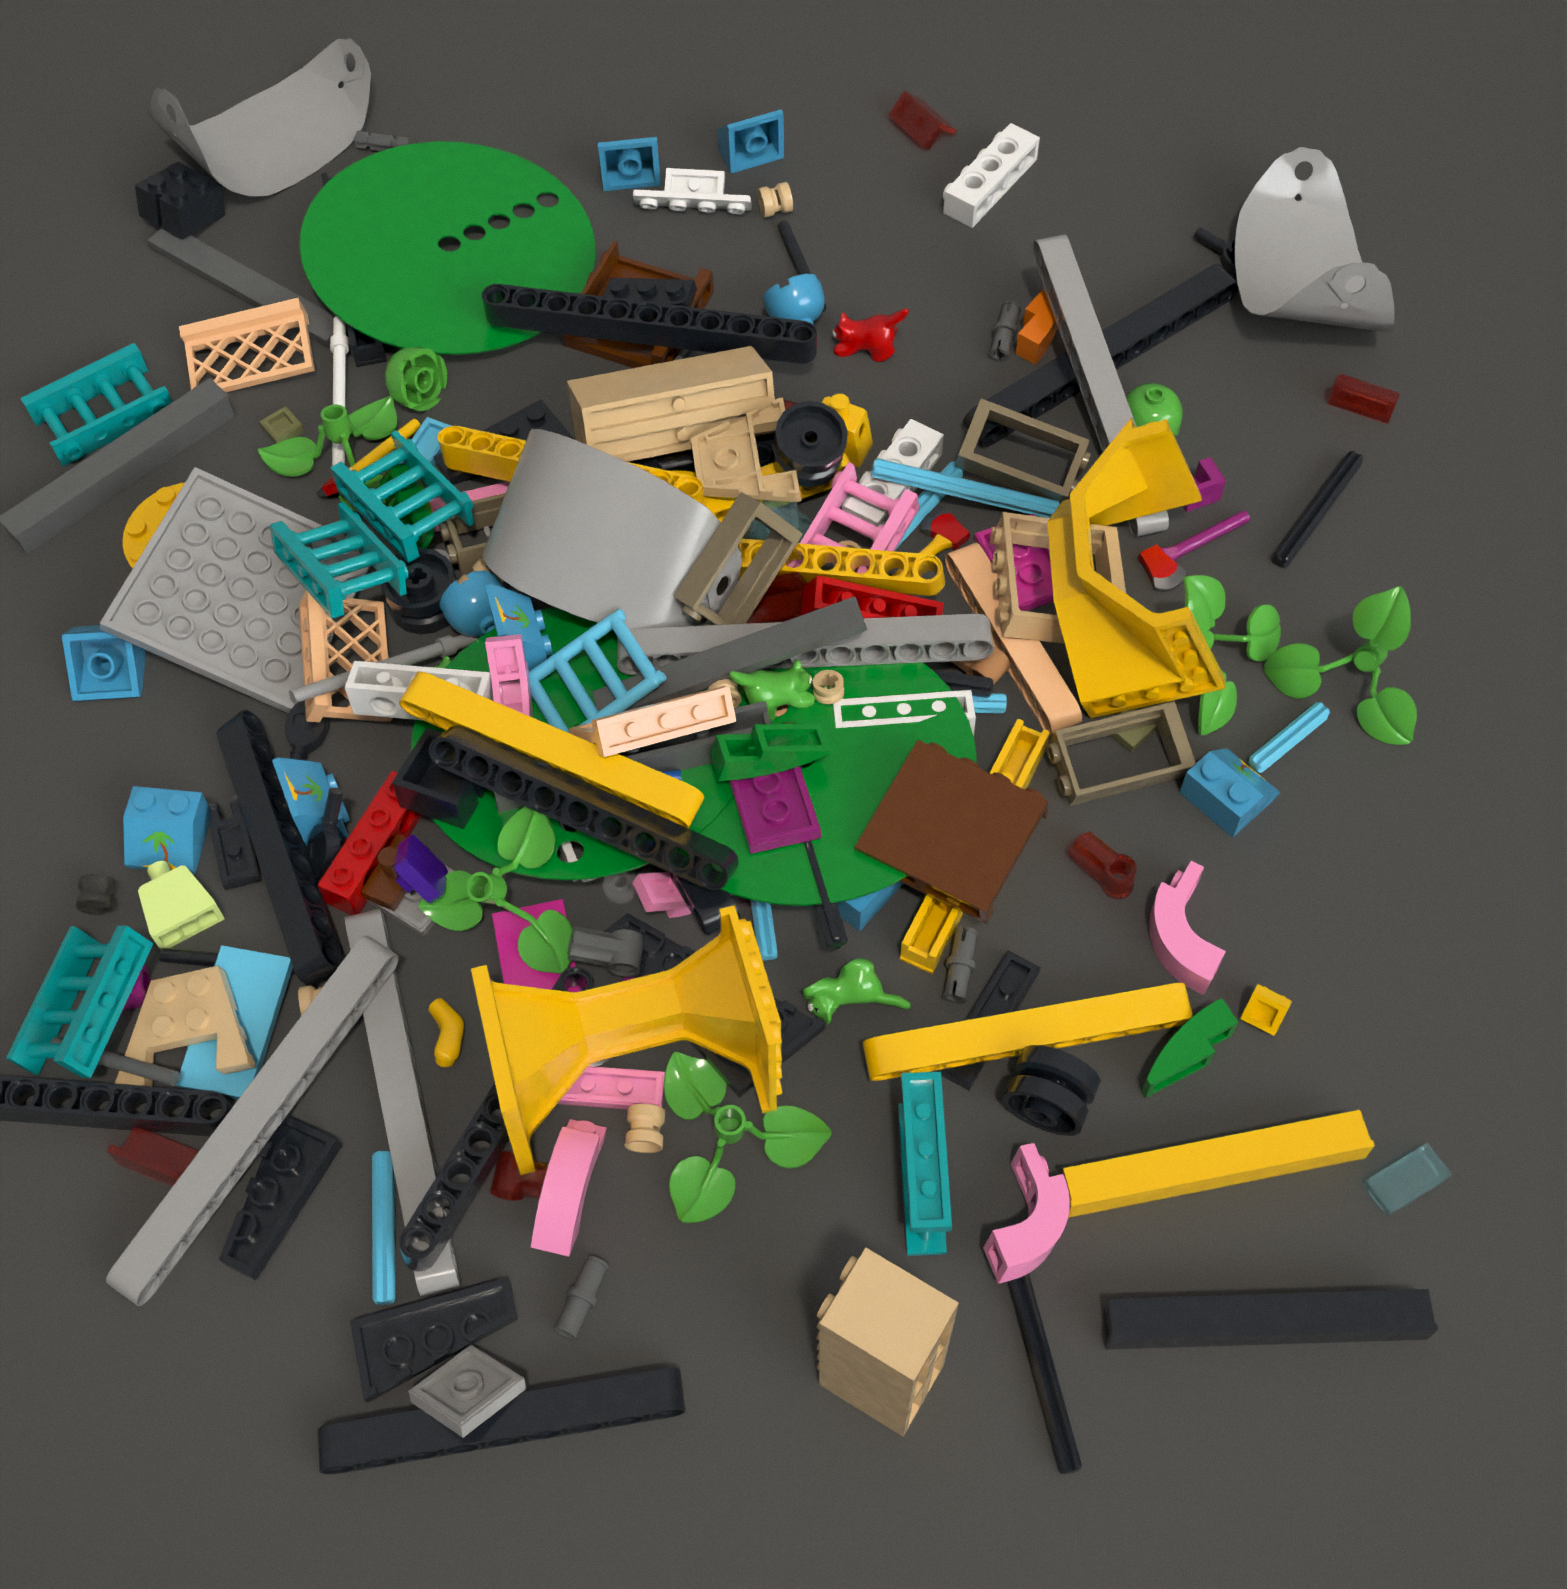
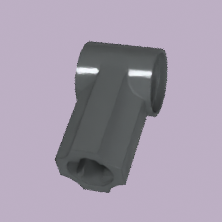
(616, 950)

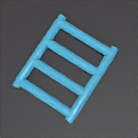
(587, 642)

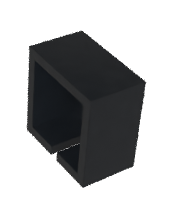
(180, 200)
(433, 790)

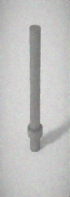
(442, 647)

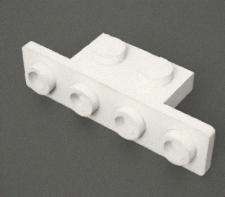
(693, 190)

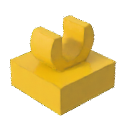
(1266, 1009)

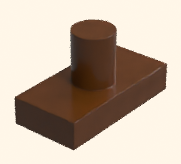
(382, 884)

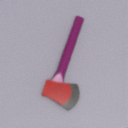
(1161, 564)

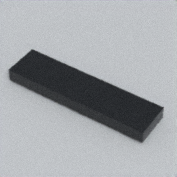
(1000, 996)

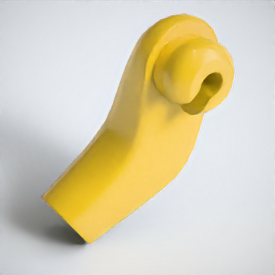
(451, 1032)

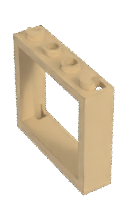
(1034, 532)

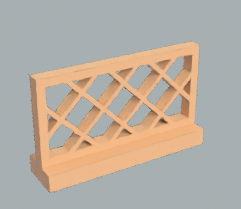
(245, 328)
(317, 650)
(659, 721)

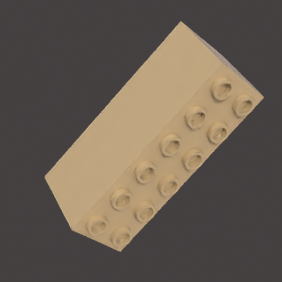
(668, 403)
(883, 1339)

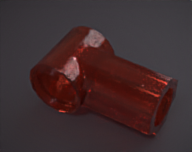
(1103, 863)
(512, 1186)

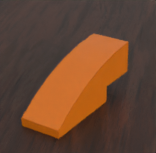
(1037, 330)

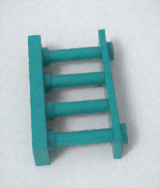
(86, 384)
(387, 519)
(319, 578)
(98, 1011)
(924, 1164)

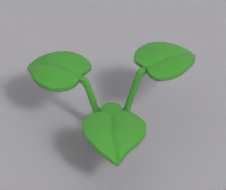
(296, 454)
(1207, 602)
(1386, 623)
(529, 842)
(702, 1188)

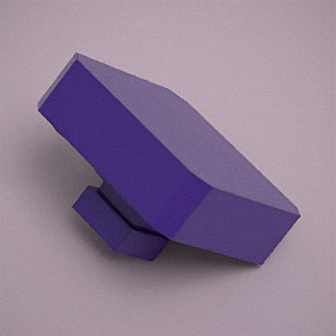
(419, 869)

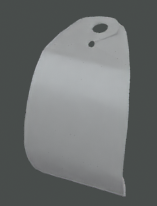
(280, 131)
(1304, 254)
(601, 536)

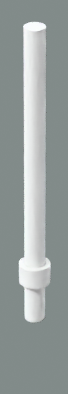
(339, 347)

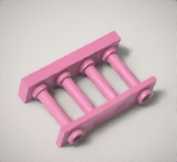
(884, 537)

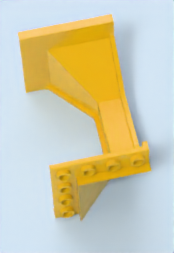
(1114, 644)
(549, 1037)

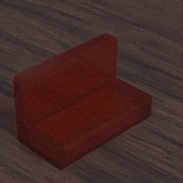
(919, 119)
(1363, 398)
(781, 600)
(153, 1156)

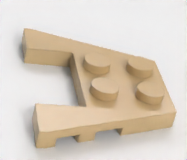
(730, 464)
(188, 1012)

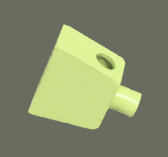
(176, 905)

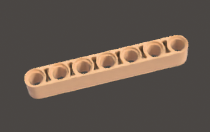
(1030, 664)

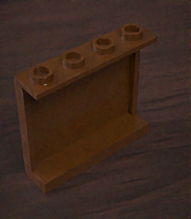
(625, 353)
(952, 828)

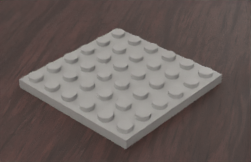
(219, 594)

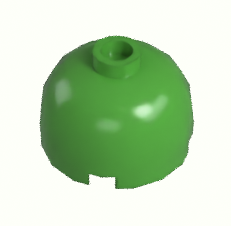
(416, 377)
(1155, 403)

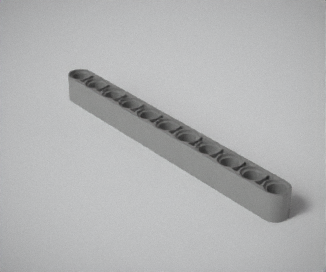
(1088, 352)
(884, 642)
(402, 1104)
(251, 1122)

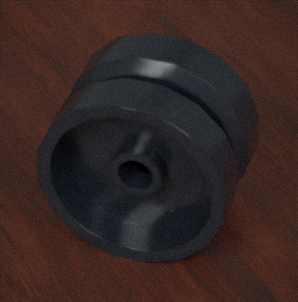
(811, 441)
(426, 582)
(1051, 1090)

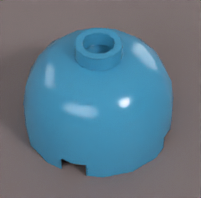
(797, 301)
(468, 606)

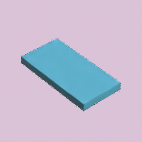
(258, 990)

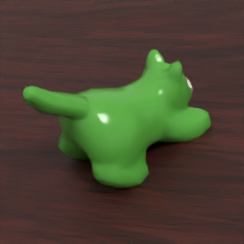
(776, 687)
(853, 986)

